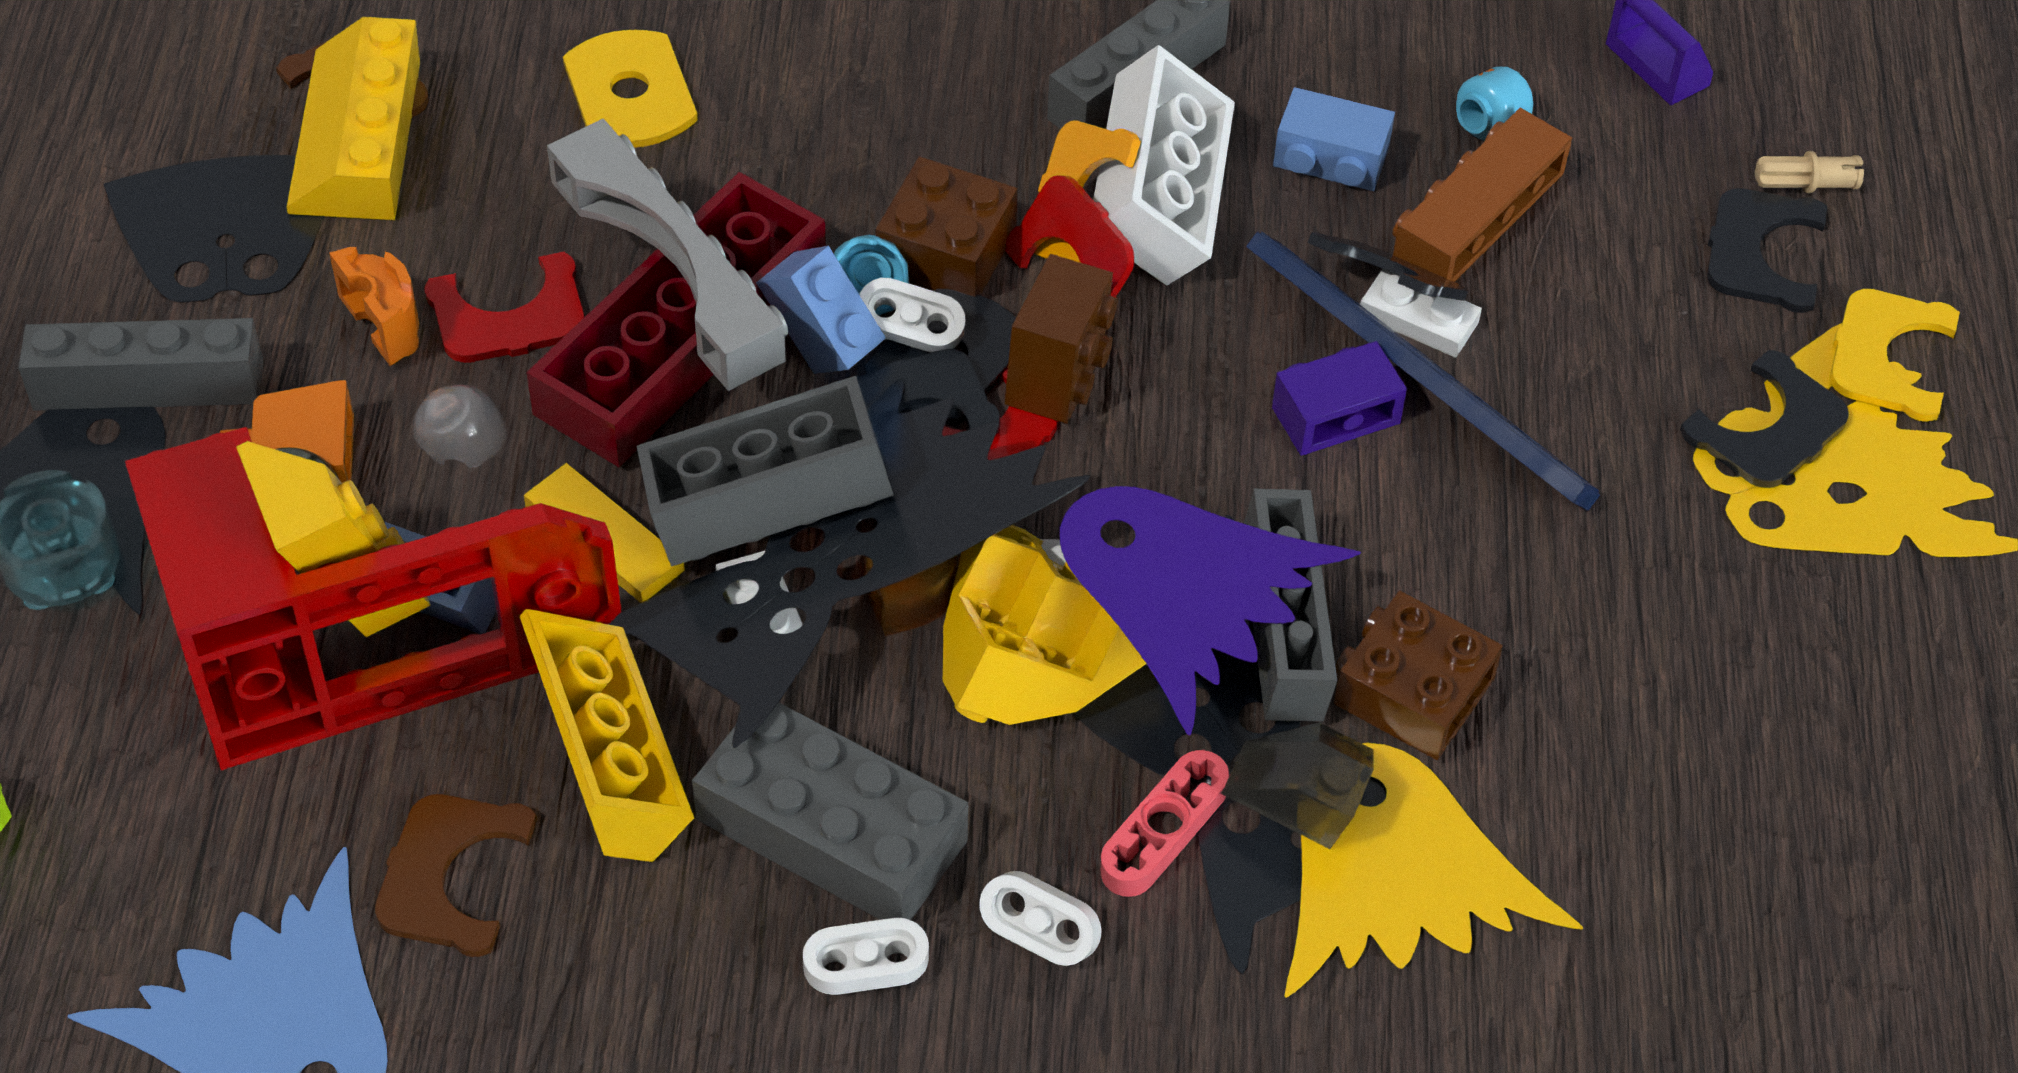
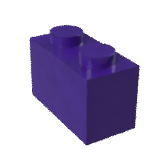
(1338, 397)

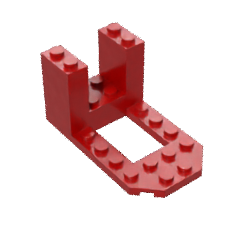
(252, 619)

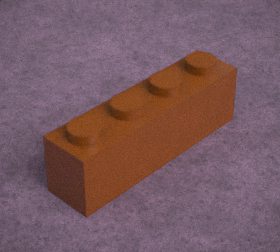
(1482, 195)

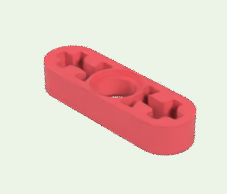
(1159, 847)

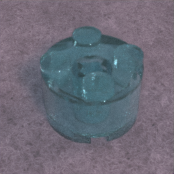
(56, 540)

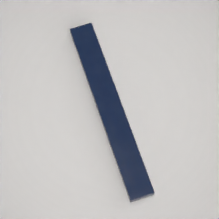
(1425, 371)

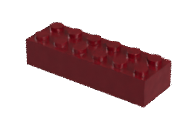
(637, 349)

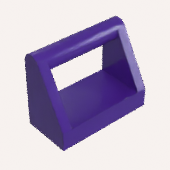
(1658, 49)

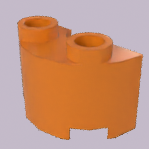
(380, 293)

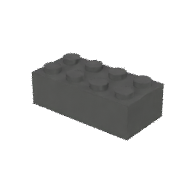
(763, 471)
(833, 813)

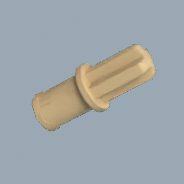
(1809, 172)

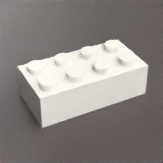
(1174, 189)

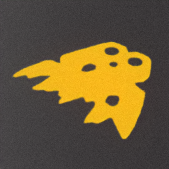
(1891, 464)

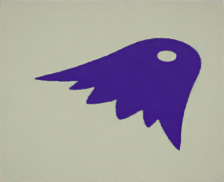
(1185, 581)

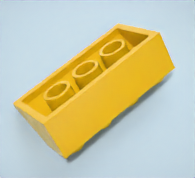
(357, 122)
(319, 520)
(609, 734)

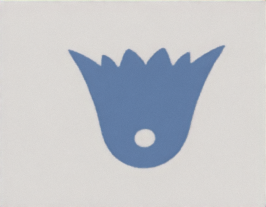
(272, 1004)

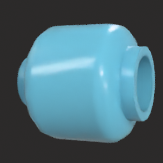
(1491, 98)

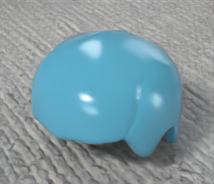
(869, 259)

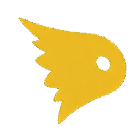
(1406, 869)

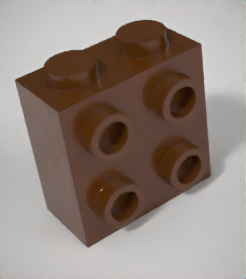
(1416, 673)

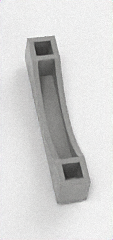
(610, 184)

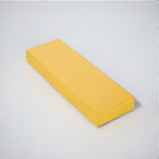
(638, 553)

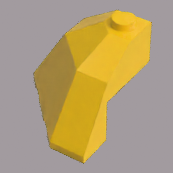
(1027, 635)

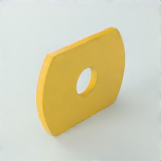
(639, 54)

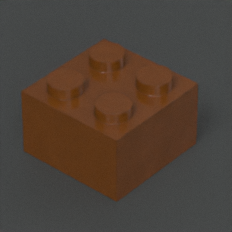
(950, 226)
(1060, 339)

